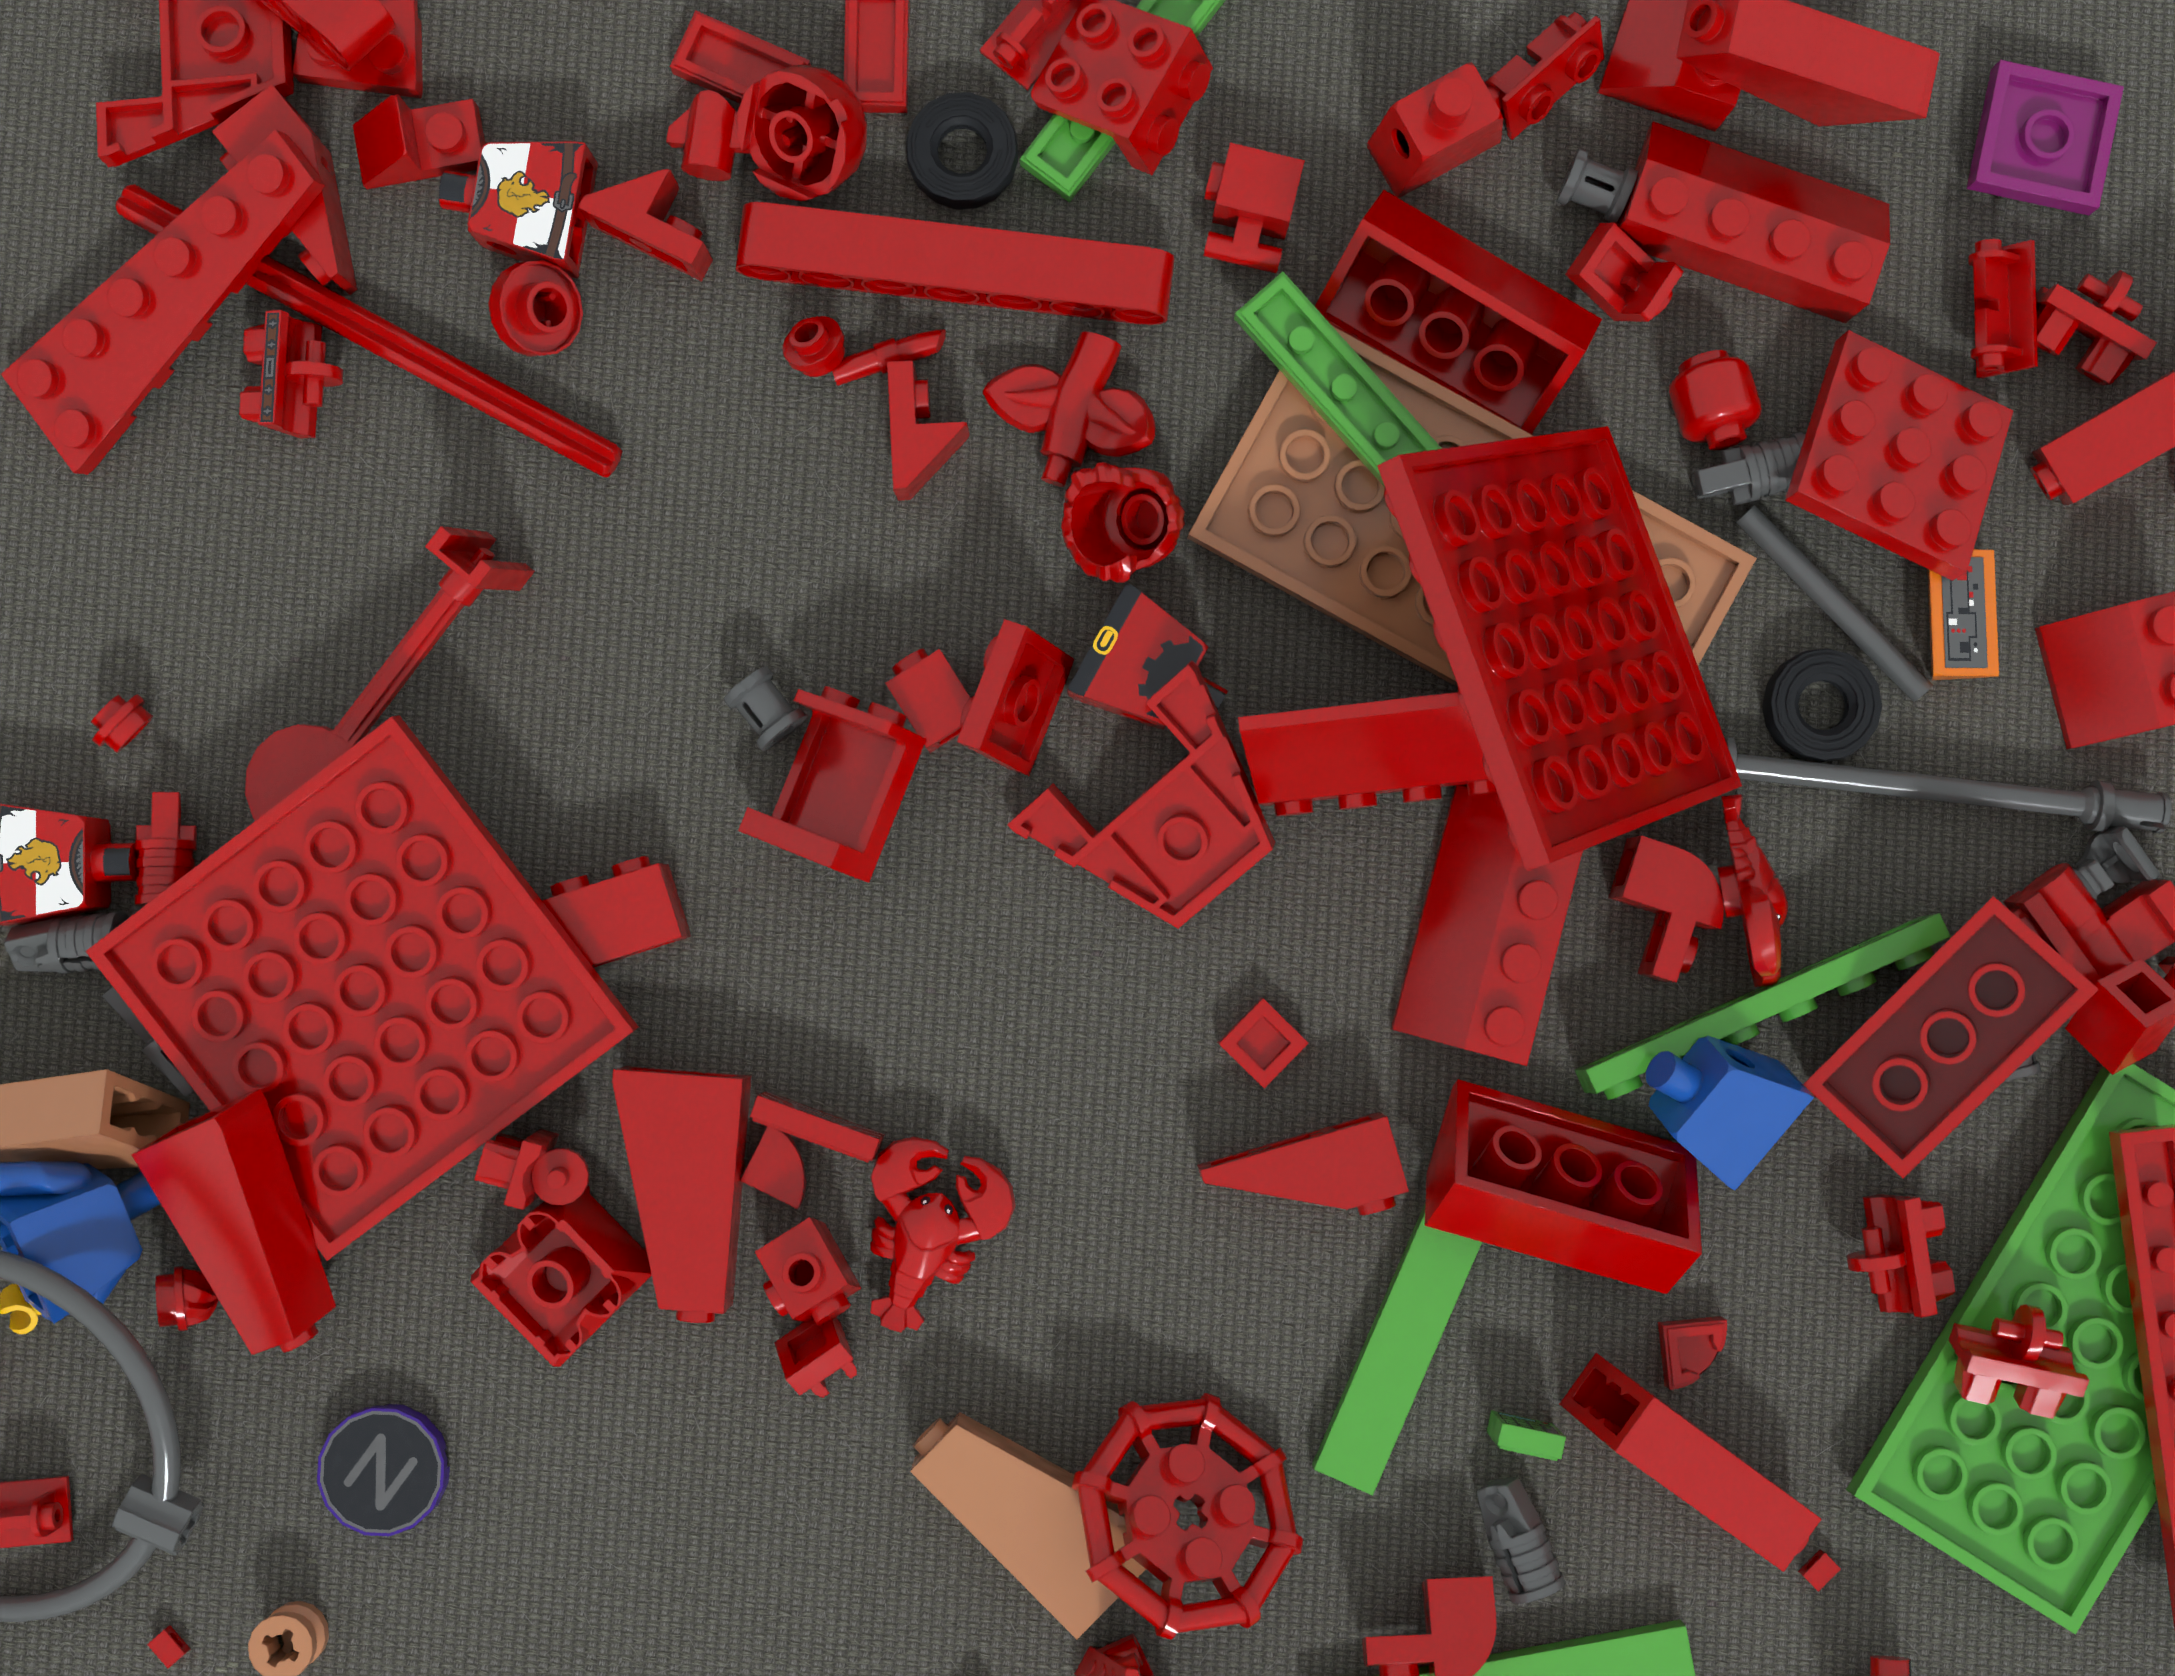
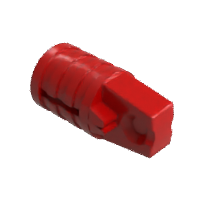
(163, 848)

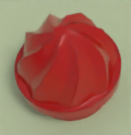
(184, 1298)

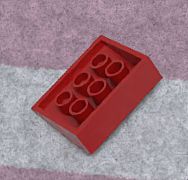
(1363, 752)

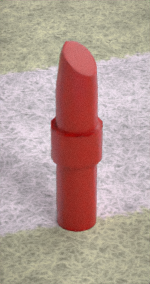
(890, 350)

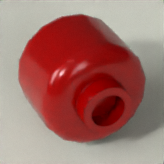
(1714, 399)

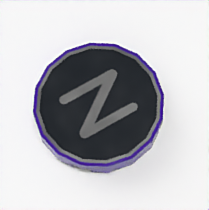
(383, 1470)

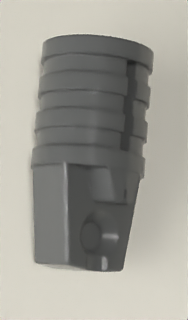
(1751, 470)
(59, 942)
(1519, 1541)

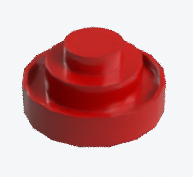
(535, 308)

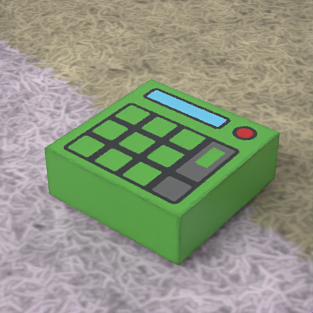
(1526, 1435)

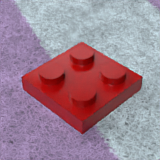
(1015, 697)

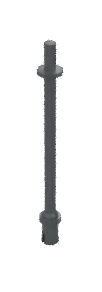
(2095, 806)

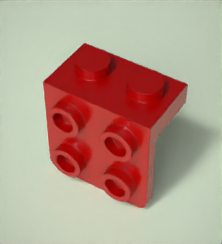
(1125, 78)

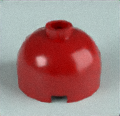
(802, 131)

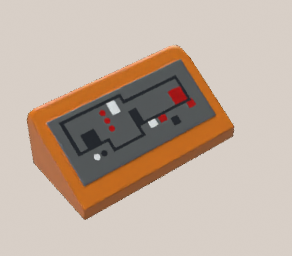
(1964, 621)

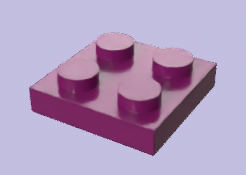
(2045, 137)

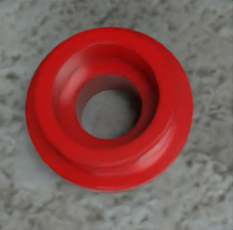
(814, 346)
(120, 722)

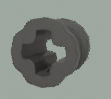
(1597, 186)
(764, 708)

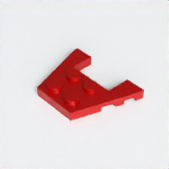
(211, 66)
(1183, 833)

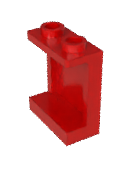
(841, 785)

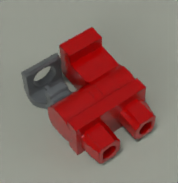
(2096, 940)

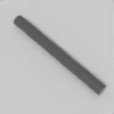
(1834, 603)

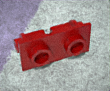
(1029, 38)
(1565, 56)
(2004, 307)
(35, 1512)

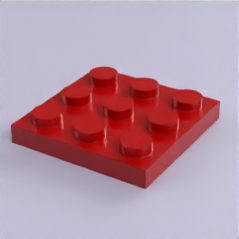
(1900, 455)

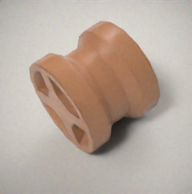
(301, 1629)

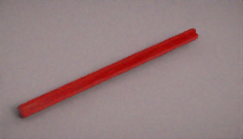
(401, 348)

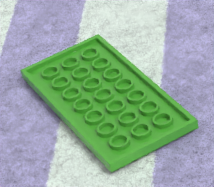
(2018, 1493)

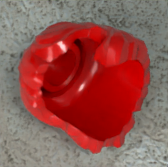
(1120, 520)

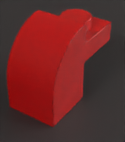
(1679, 893)
(1457, 1636)

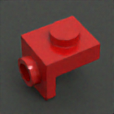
(1622, 276)

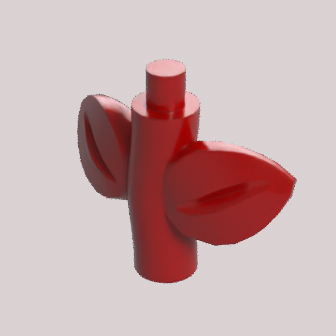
(1074, 407)

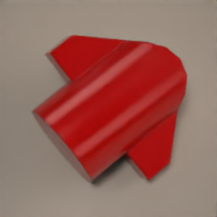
(707, 136)

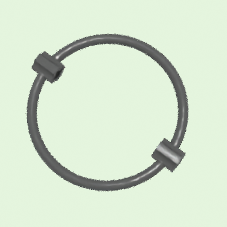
(154, 1507)

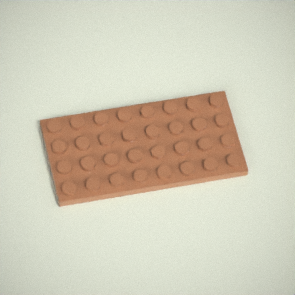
(1319, 527)

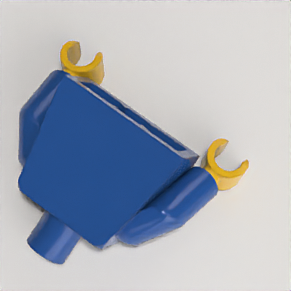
(70, 1223)

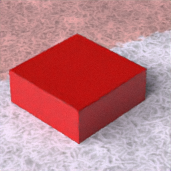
(1263, 1042)

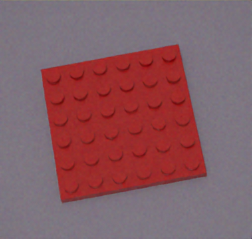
(1559, 637)
(367, 976)

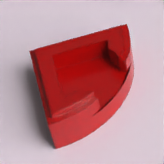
(777, 1168)
(1689, 1348)

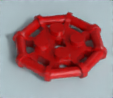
(1222, 1503)

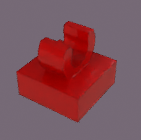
(813, 1354)

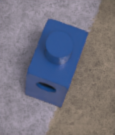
(1725, 1104)

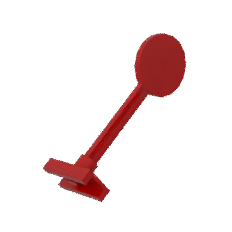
(303, 750)

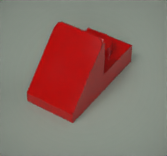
(417, 143)
(636, 214)
(915, 447)

